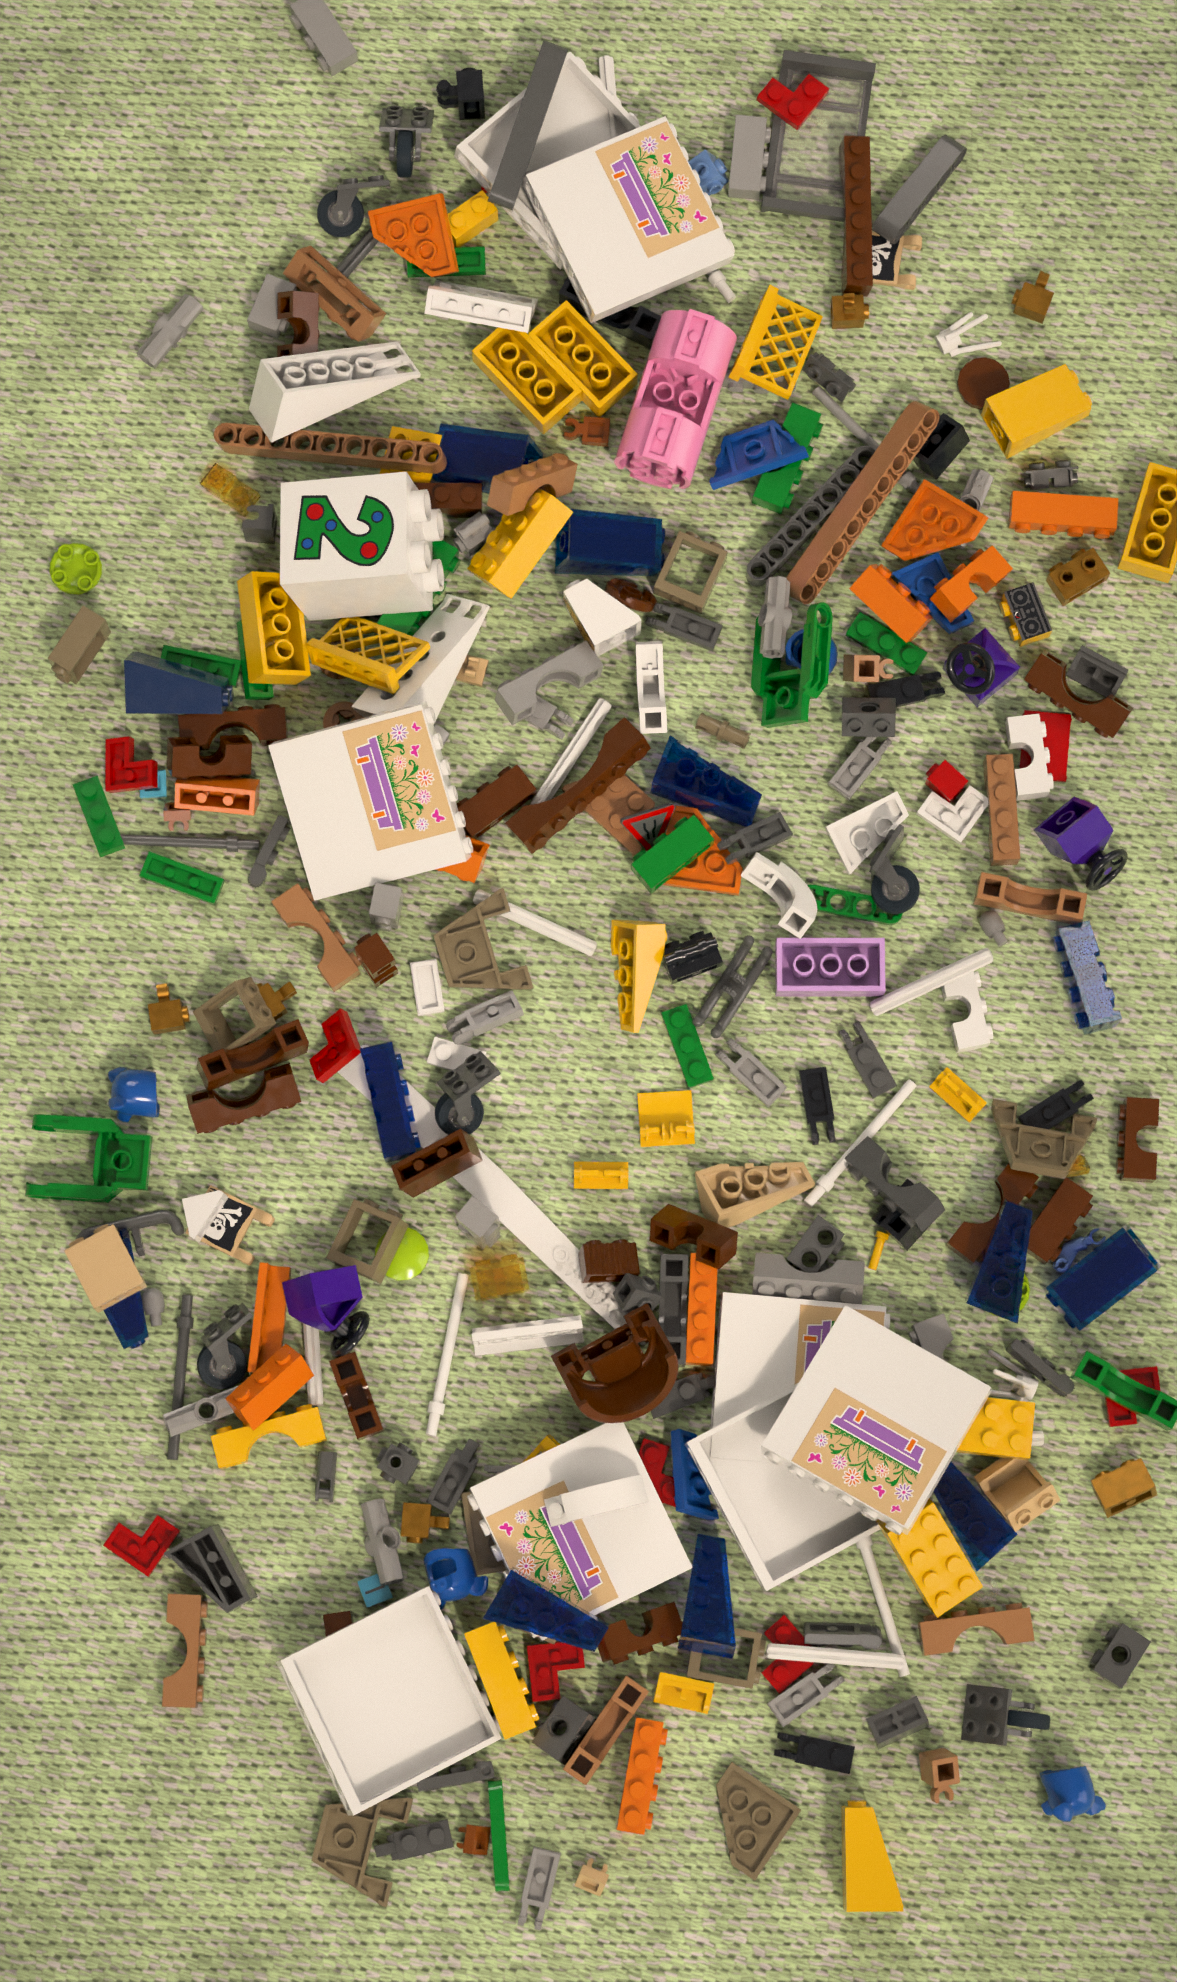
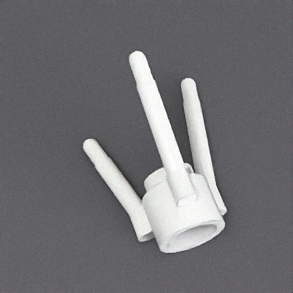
(949, 338)
(1022, 1384)

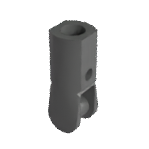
(326, 1471)

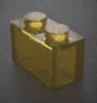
(499, 1278)

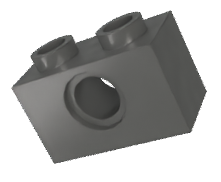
(868, 717)
(1134, 1648)
(578, 1724)

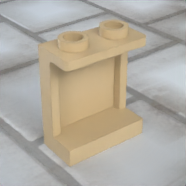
(104, 1267)
(1016, 1491)

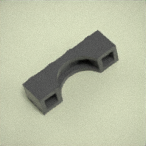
(915, 1202)
(674, 1302)

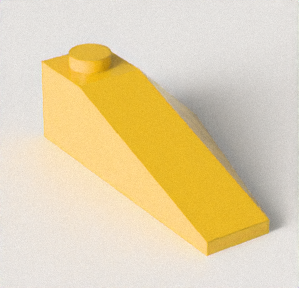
(640, 953)

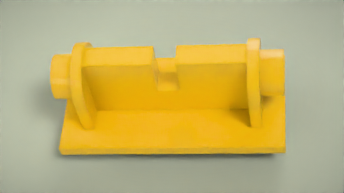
(958, 1094)
(600, 1175)

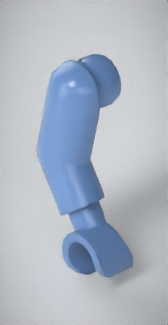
(1071, 1249)

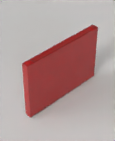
(1057, 742)

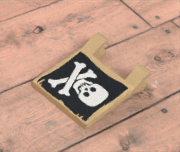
(887, 260)
(231, 1226)

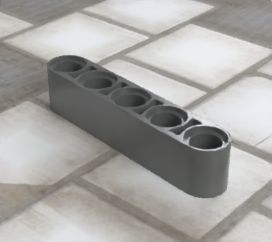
(919, 189)

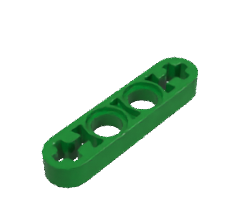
(849, 910)
(498, 1834)

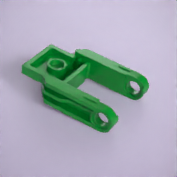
(789, 691)
(119, 1160)

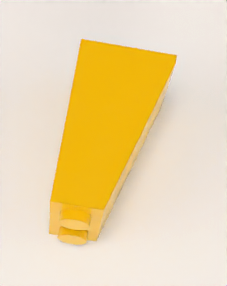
(1035, 410)
(865, 1863)

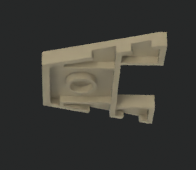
(469, 954)
(1037, 1148)
(346, 1843)

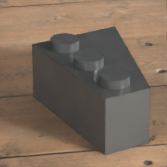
(214, 1567)

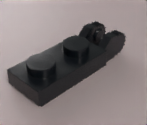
(907, 689)
(817, 1102)
(1055, 1108)
(818, 1753)

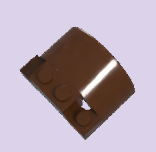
(625, 1378)

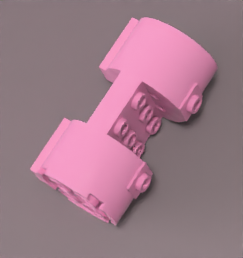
(676, 398)

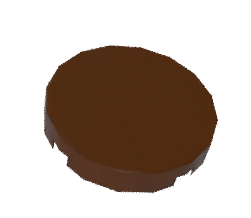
(981, 380)
(628, 594)

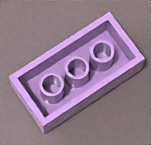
(829, 967)

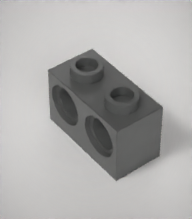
(810, 1244)

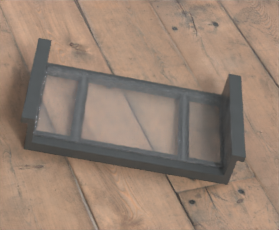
(805, 162)

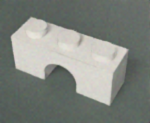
(1027, 734)
(973, 1031)

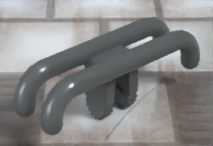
(733, 987)
(137, 1222)

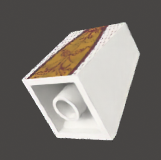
(599, 616)

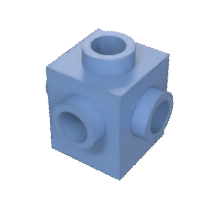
(710, 171)

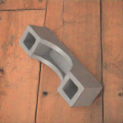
(575, 666)
(478, 1223)
(837, 1284)
(932, 1334)

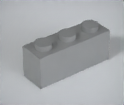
(323, 35)
(749, 157)

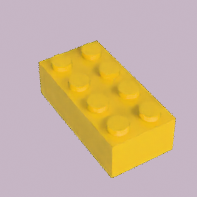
(585, 358)
(527, 377)
(1152, 533)
(519, 543)
(272, 631)
(1001, 1430)
(934, 1561)
(500, 1679)

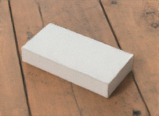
(427, 987)

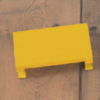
(683, 1692)

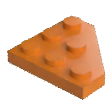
(418, 233)
(933, 523)
(709, 870)

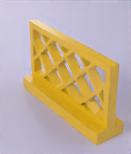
(754, 339)
(357, 664)

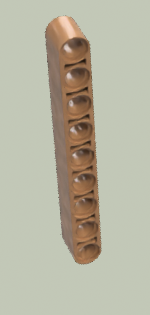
(340, 455)
(861, 501)

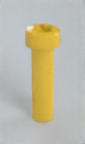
(881, 1237)

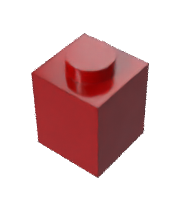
(945, 781)

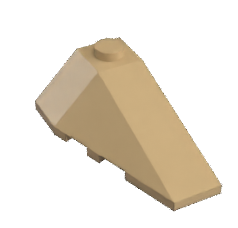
(742, 1192)

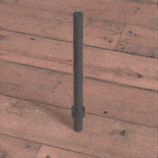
(231, 843)
(184, 1323)

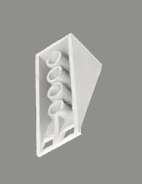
(315, 385)
(435, 672)

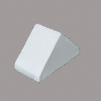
(202, 1211)

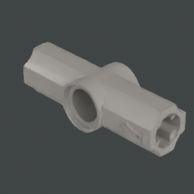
(170, 330)
(976, 492)
(775, 617)
(188, 1417)
(382, 1542)

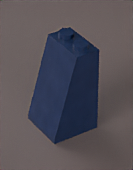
(172, 688)

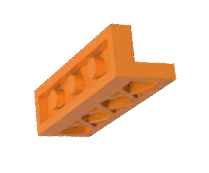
(268, 1314)

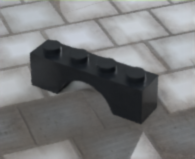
(633, 322)

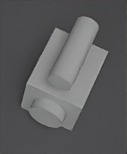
(472, 534)

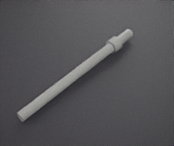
(907, 479)

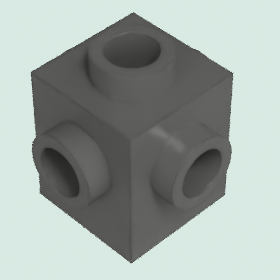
(636, 1291)
(404, 1471)

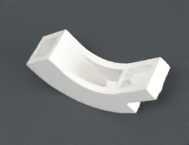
(650, 687)
(787, 889)
(596, 1500)

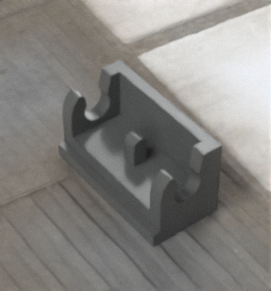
(261, 529)
(1096, 672)
(897, 1722)

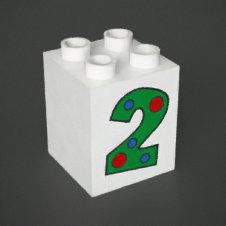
(359, 546)

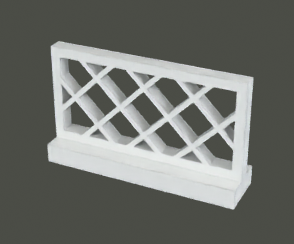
(480, 306)
(527, 1335)

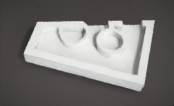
(865, 829)

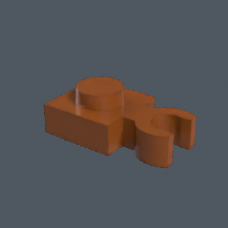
(593, 430)

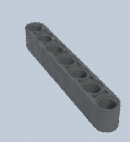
(527, 125)
(802, 525)

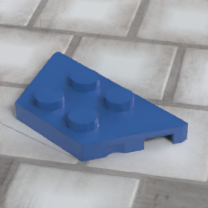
(754, 453)

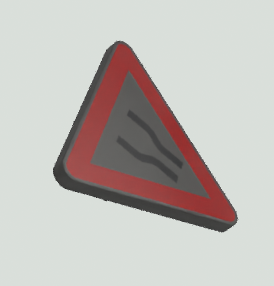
(649, 824)

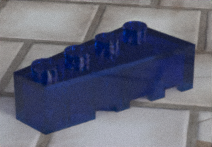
(1003, 1264)
(539, 1610)

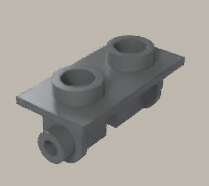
(820, 370)
(1040, 474)

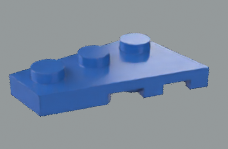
(921, 579)
(689, 1486)

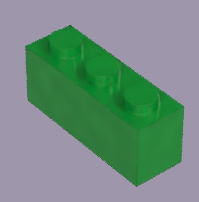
(671, 853)

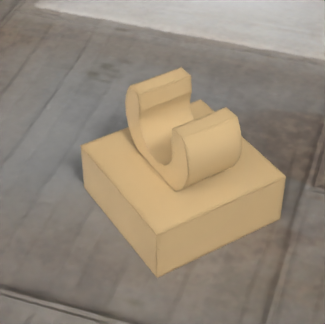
(473, 670)
(592, 1879)

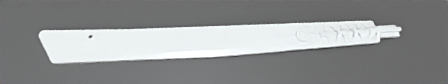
(509, 1203)

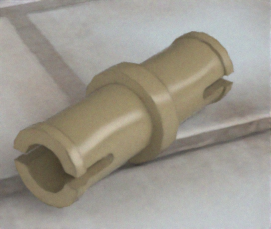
(722, 730)

